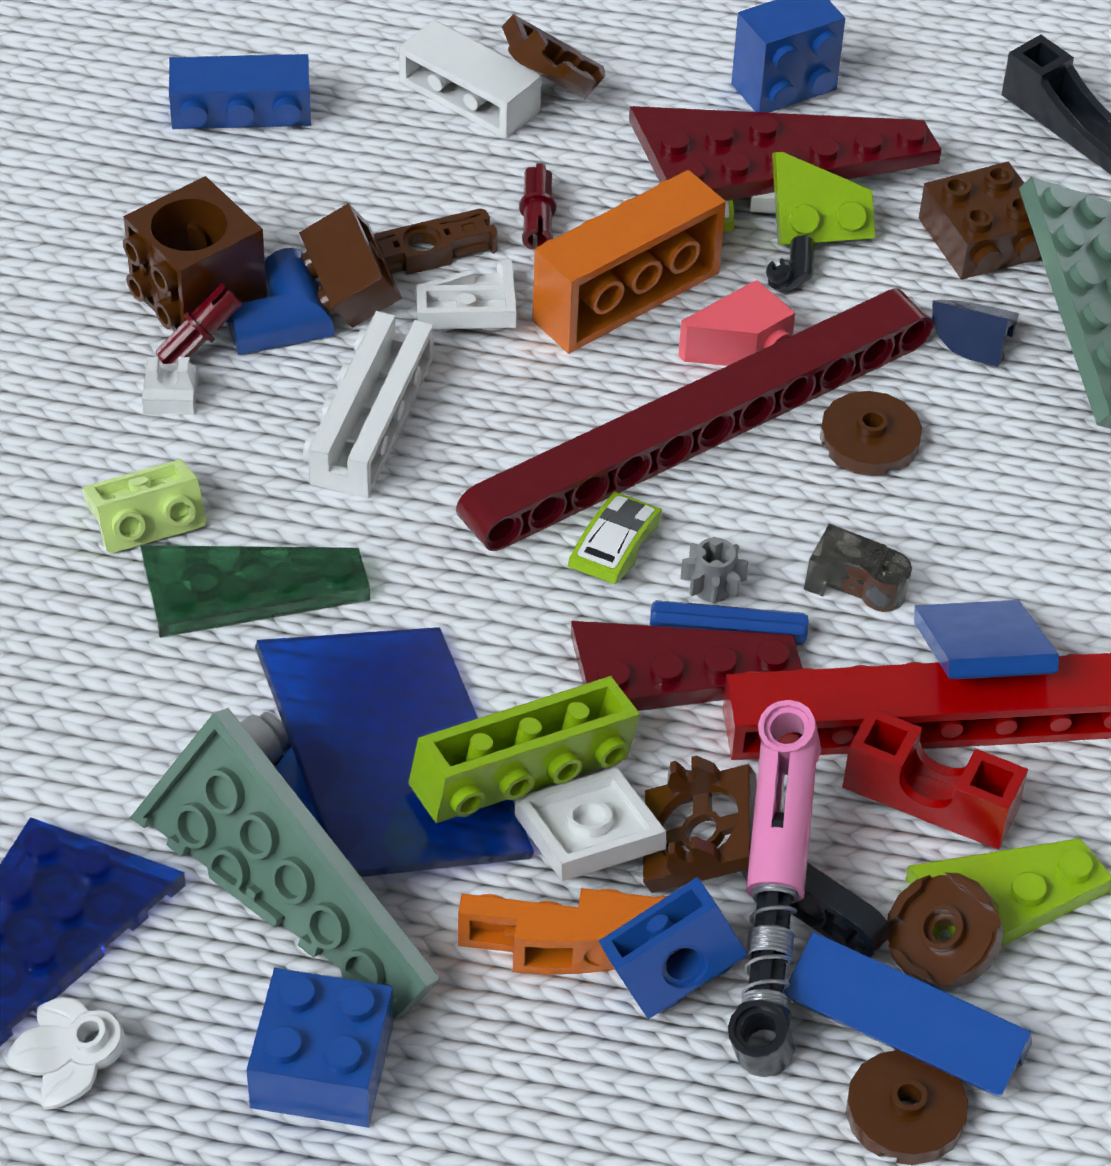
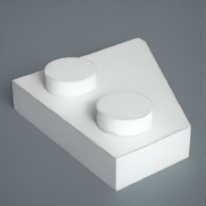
(469, 301)

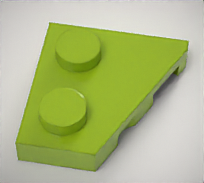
(819, 203)

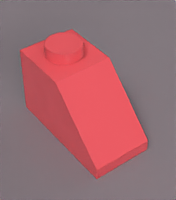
(735, 326)

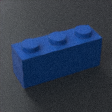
(239, 91)

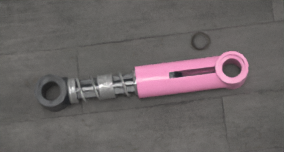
(775, 882)

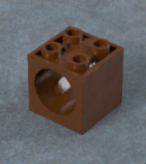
(190, 245)

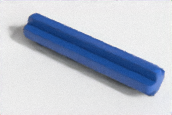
(729, 619)

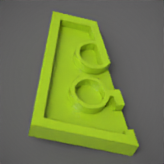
(1029, 882)

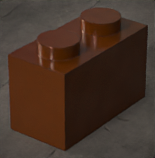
(348, 266)

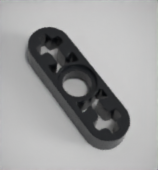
(840, 914)

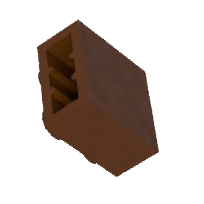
(979, 220)

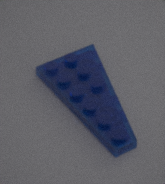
(63, 907)

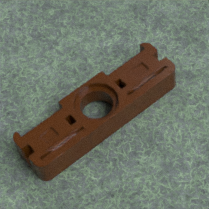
(450, 236)

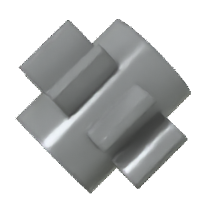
(714, 569)

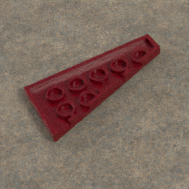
(736, 147)

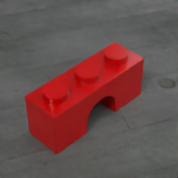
(893, 769)

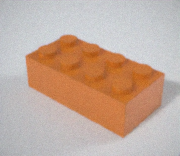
(627, 261)

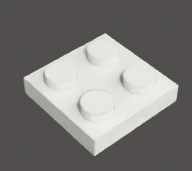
(590, 824)

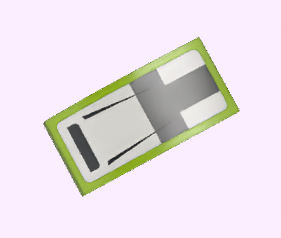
(613, 538)

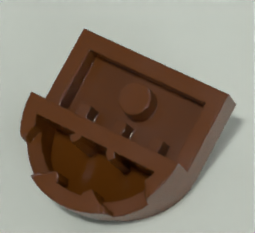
(552, 57)

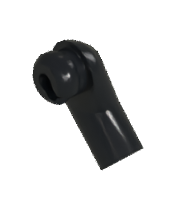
(797, 270)

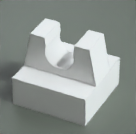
(169, 387)

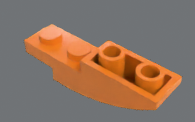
(546, 934)

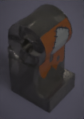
(859, 569)

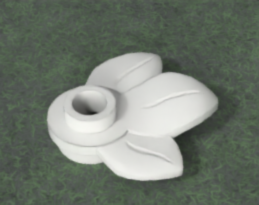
(61, 1052)

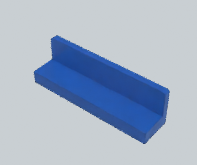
(908, 1015)

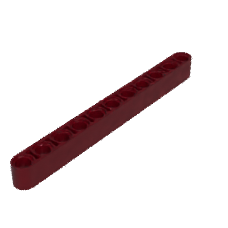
(692, 419)

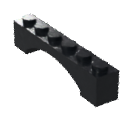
(1050, 90)

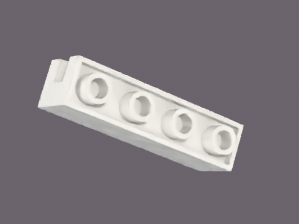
(368, 406)

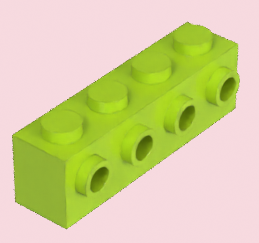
(523, 749)

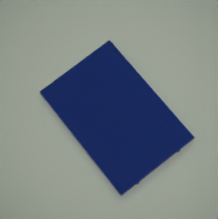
(354, 729)

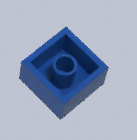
(787, 52)
(320, 1047)

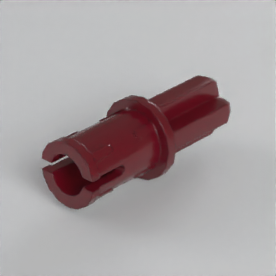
(537, 205)
(199, 325)

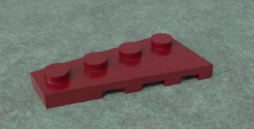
(675, 664)

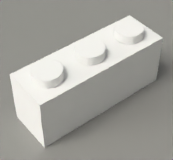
(470, 78)

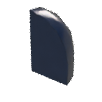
(974, 329)

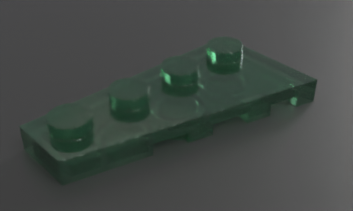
(242, 584)

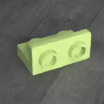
(146, 505)

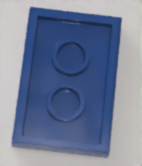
(986, 639)

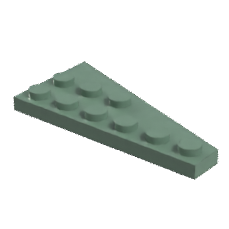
(1076, 253)
(274, 857)

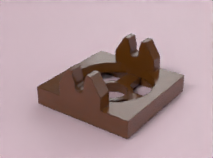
(704, 858)

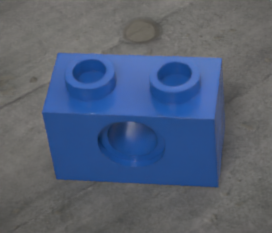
(680, 921)

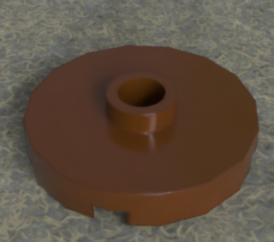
(870, 433)
(925, 911)
(900, 1130)

